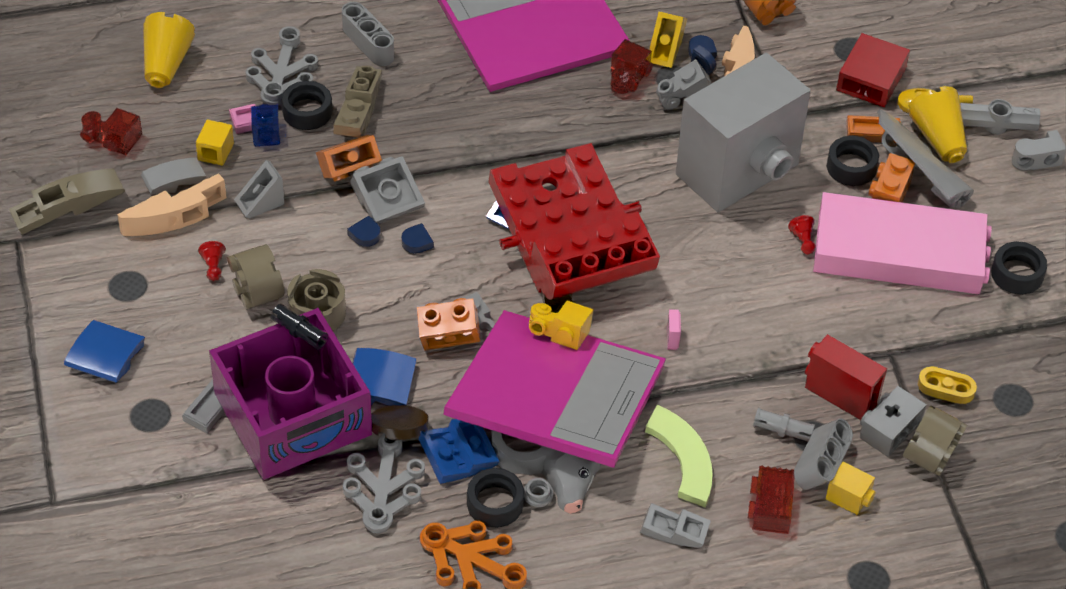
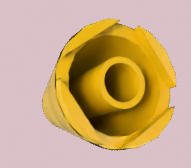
(165, 46)
(941, 122)

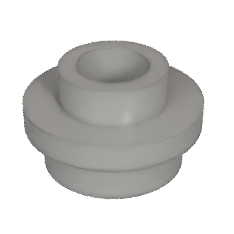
(541, 486)

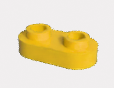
(947, 385)

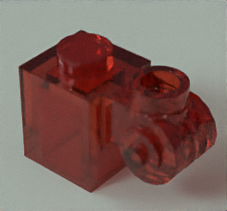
(629, 66)
(116, 134)

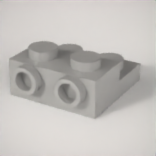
(387, 189)

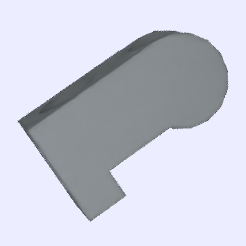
(1039, 152)

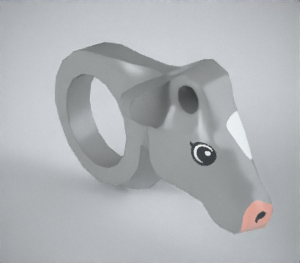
(565, 473)

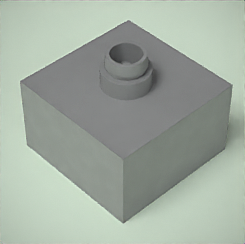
(742, 132)

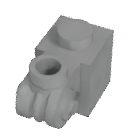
(684, 84)

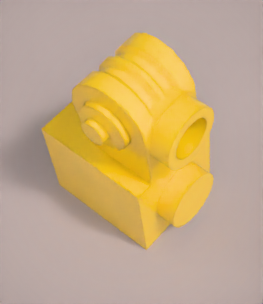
(566, 327)

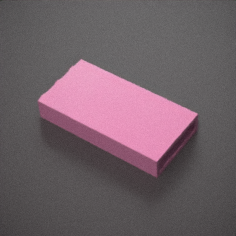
(902, 243)

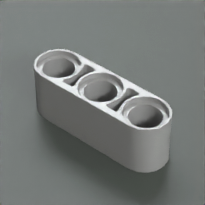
(368, 33)
(823, 454)

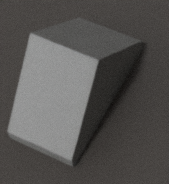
(261, 192)

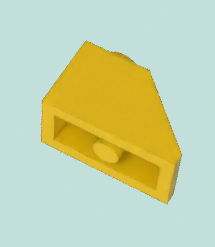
(667, 38)

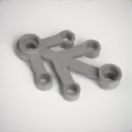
(273, 91)
(383, 485)

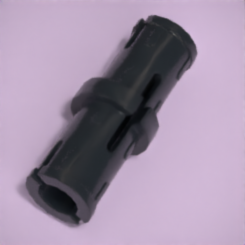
(299, 326)

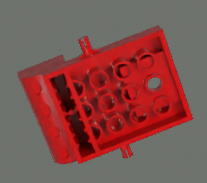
(576, 232)

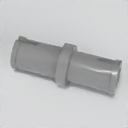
(783, 424)

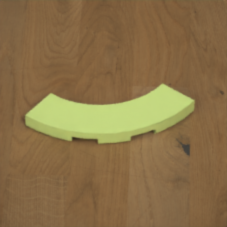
(690, 450)

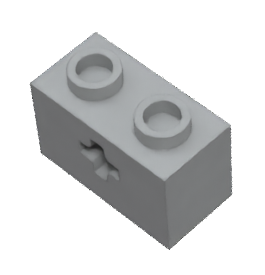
(892, 420)

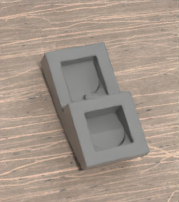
(171, 174)
(674, 528)

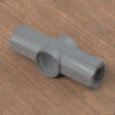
(1000, 116)

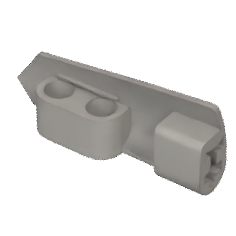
(946, 183)

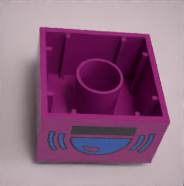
(289, 396)

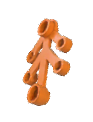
(470, 554)

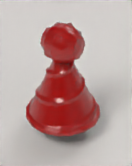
(802, 228)
(212, 254)

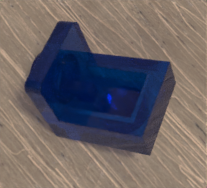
(265, 125)

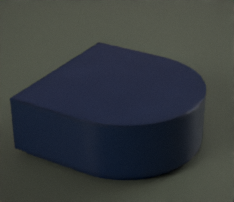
(705, 42)
(705, 59)
(365, 232)
(416, 239)

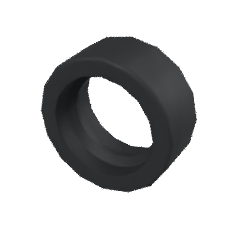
(307, 119)
(852, 175)
(1018, 283)
(495, 478)

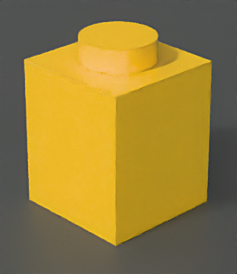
(214, 142)
(851, 488)

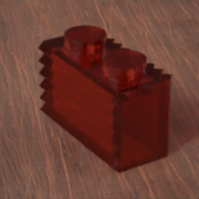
(773, 499)

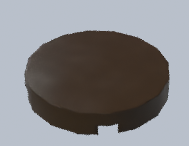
(399, 422)

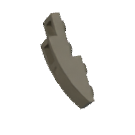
(359, 102)
(64, 195)

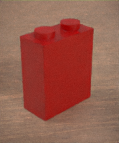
(873, 70)
(844, 376)

